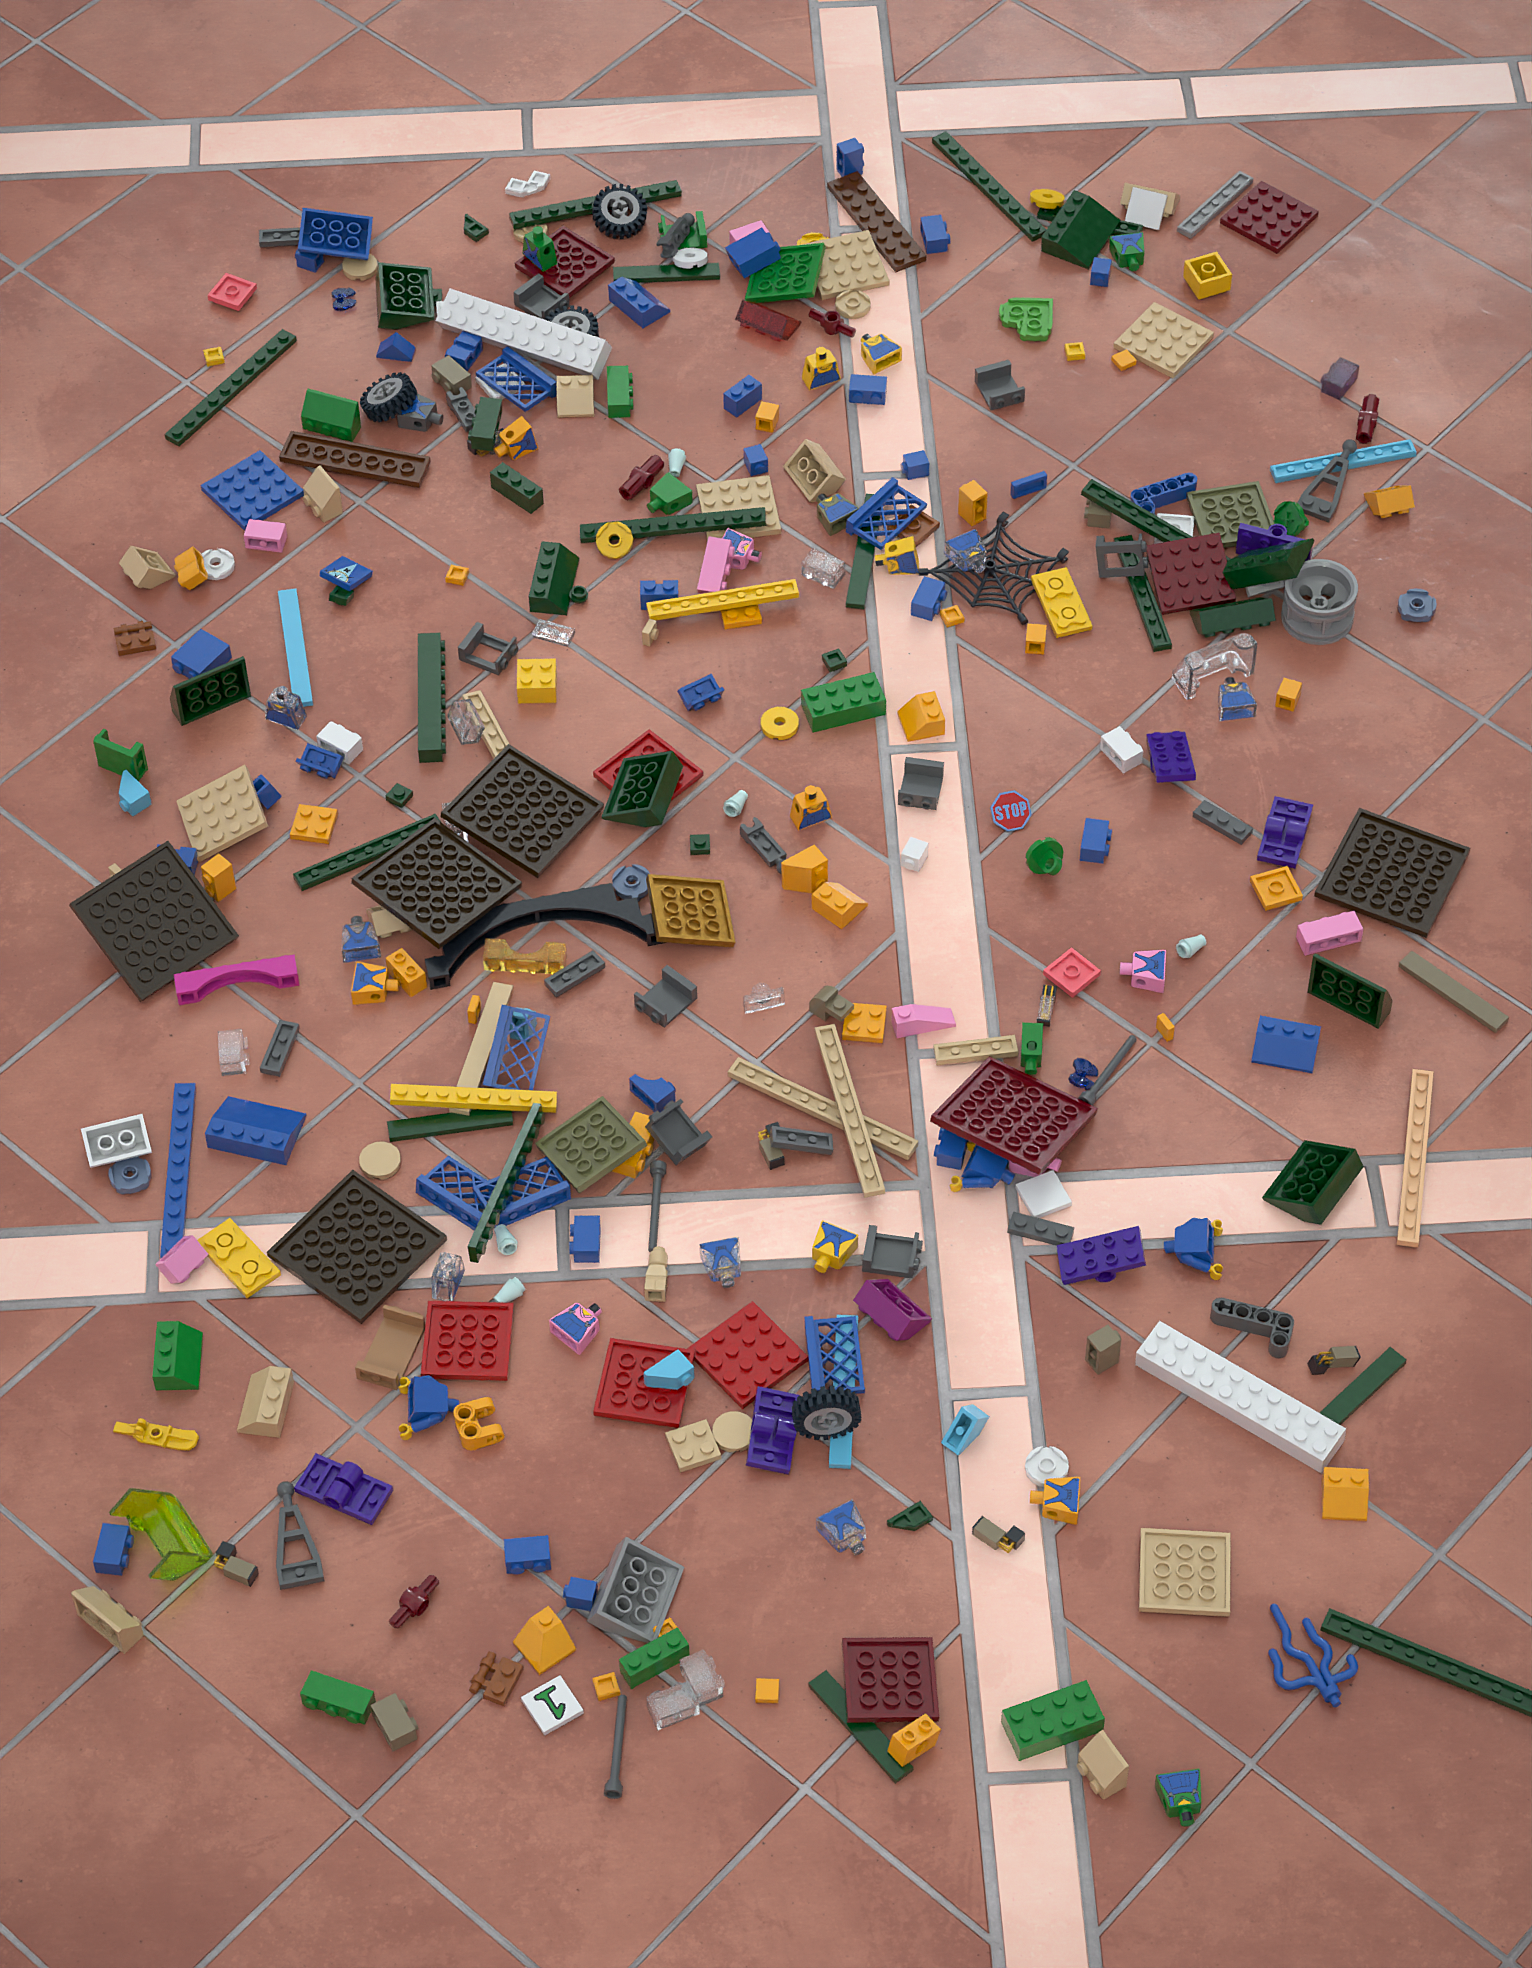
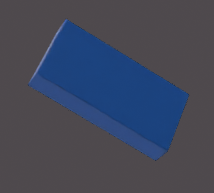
(1028, 485)

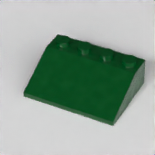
(1079, 230)
(403, 295)
(1267, 564)
(210, 691)
(643, 789)
(1349, 991)
(1314, 1180)

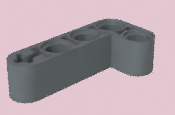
(1227, 1312)

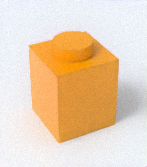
(767, 417)
(1035, 639)
(1288, 694)

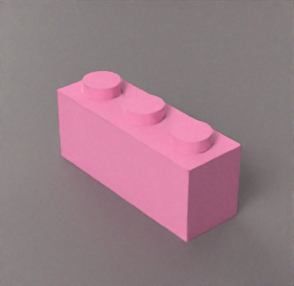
(715, 565)
(1329, 933)

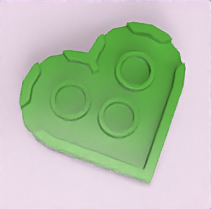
(1029, 316)

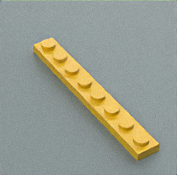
(722, 600)
(471, 1097)

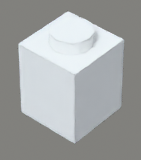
(914, 854)

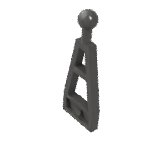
(1321, 508)
(300, 1572)

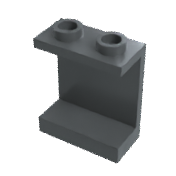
(998, 385)
(921, 783)
(667, 997)

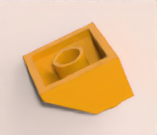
(544, 1641)

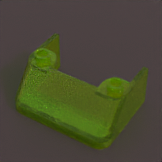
(169, 1529)

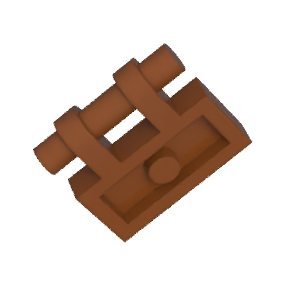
(136, 642)
(502, 1682)

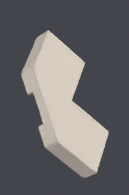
(520, 188)

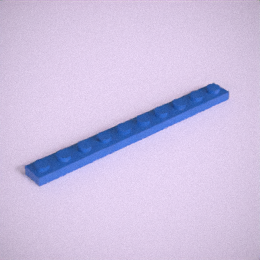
(178, 1165)

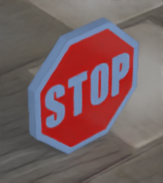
(1010, 811)

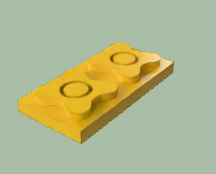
(1061, 602)
(239, 1258)

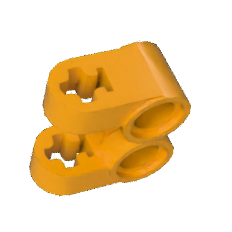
(482, 1436)

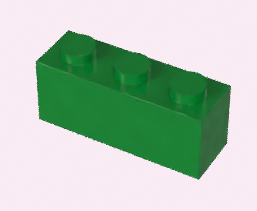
(619, 391)
(654, 1658)
(337, 1698)

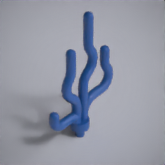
(1323, 1681)

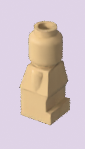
(656, 1275)

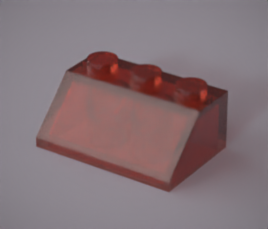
(766, 320)

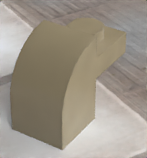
(830, 1003)

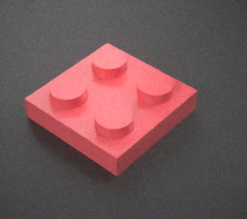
(232, 291)
(1071, 972)

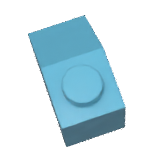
(133, 795)
(525, 1030)
(670, 1372)
(965, 1428)

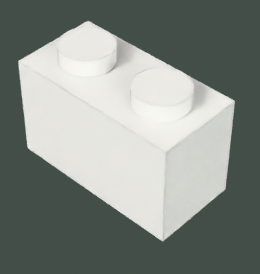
(340, 741)
(1121, 749)

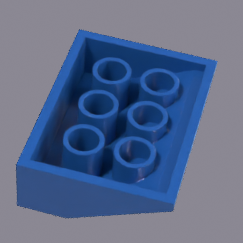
(335, 234)
(254, 1130)

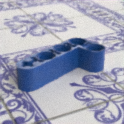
(1164, 492)

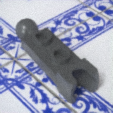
(676, 235)
(462, 408)
(763, 844)

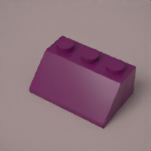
(891, 1309)

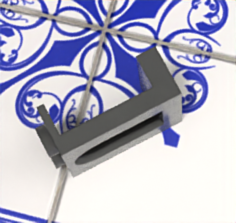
(1136, 547)
(477, 636)

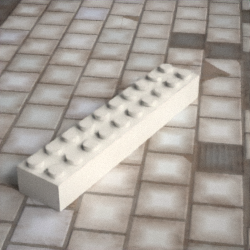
(524, 334)
(1240, 1397)

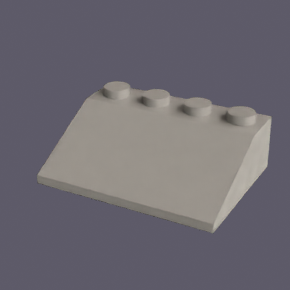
(635, 1592)

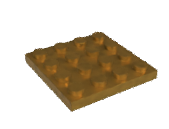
(690, 910)

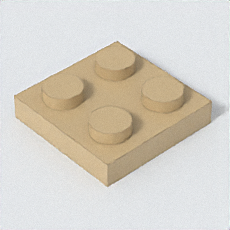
(693, 1445)

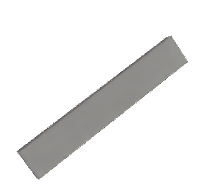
(1215, 204)

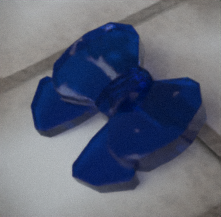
(341, 302)
(1083, 1068)

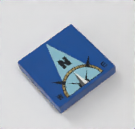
(346, 573)

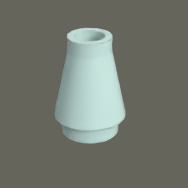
(676, 461)
(735, 804)
(1189, 946)
(505, 1240)
(510, 1291)

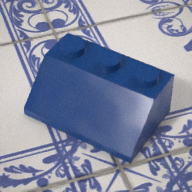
(636, 301)
(1286, 1044)

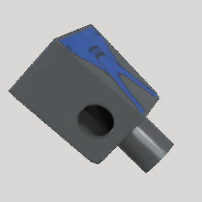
(420, 415)

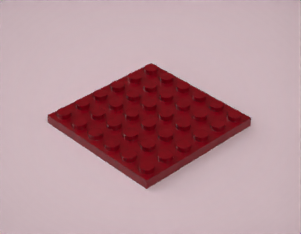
(1014, 1115)

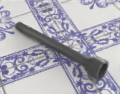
(1090, 1095)
(657, 1171)
(613, 1788)

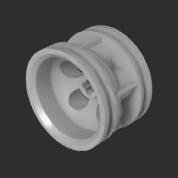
(1320, 619)

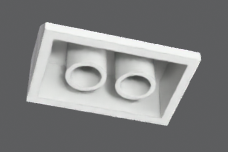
(116, 1140)

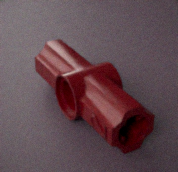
(1367, 419)
(641, 477)

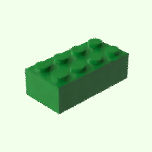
(843, 702)
(1052, 1720)

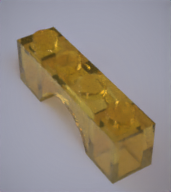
(501, 957)

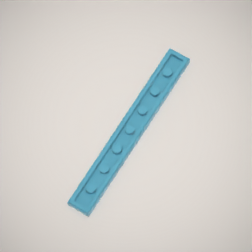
(1360, 458)
(295, 645)
(841, 1447)

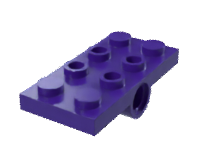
(1254, 537)
(1170, 757)
(1285, 832)
(1101, 1256)
(772, 1431)
(344, 1488)

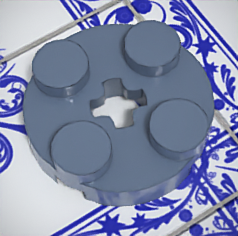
(1413, 613)
(626, 890)
(132, 1184)

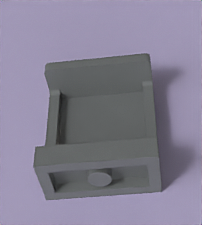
(539, 299)
(676, 1132)
(891, 1254)

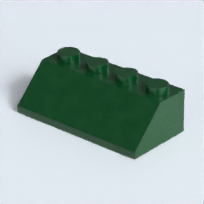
(553, 579)
(1233, 615)

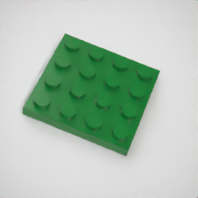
(789, 277)

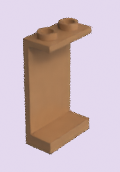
(392, 1348)

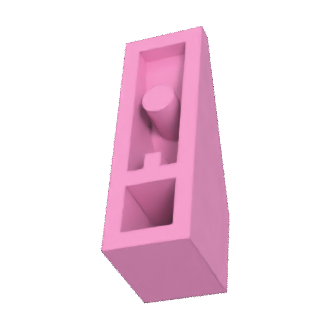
(919, 1019)

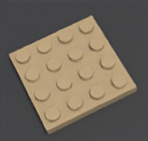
(850, 264)
(1164, 340)
(741, 494)
(222, 813)
(1184, 1572)

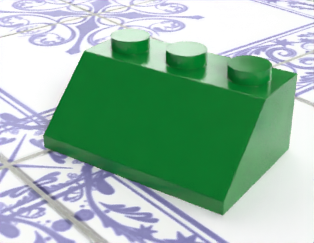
(330, 415)
(177, 1356)

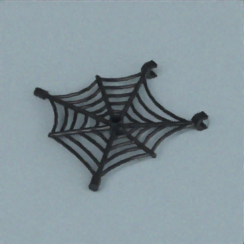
(991, 568)

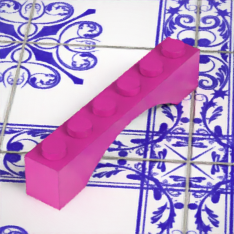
(195, 985)

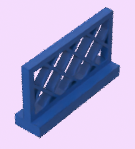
(526, 372)
(874, 507)
(500, 1041)
(452, 1202)
(529, 1203)
(815, 1353)

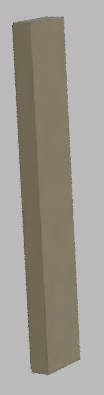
(1453, 991)

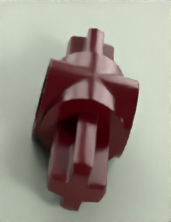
(832, 322)
(414, 1601)

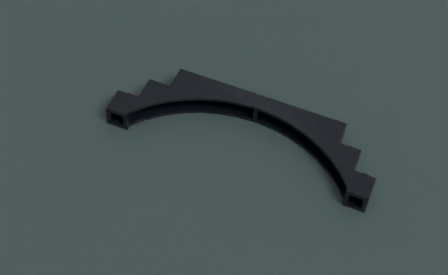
(585, 904)

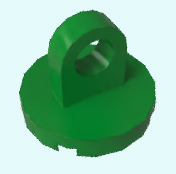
(1291, 516)
(1045, 856)

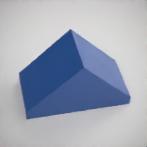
(396, 348)

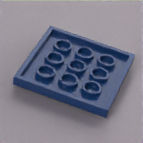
(252, 489)

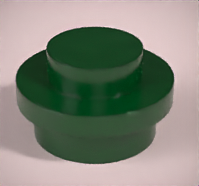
(578, 594)

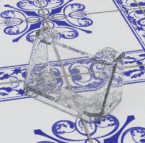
(1234, 653)

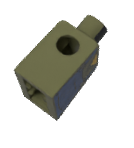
(834, 512)

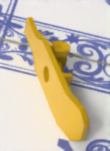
(168, 1436)

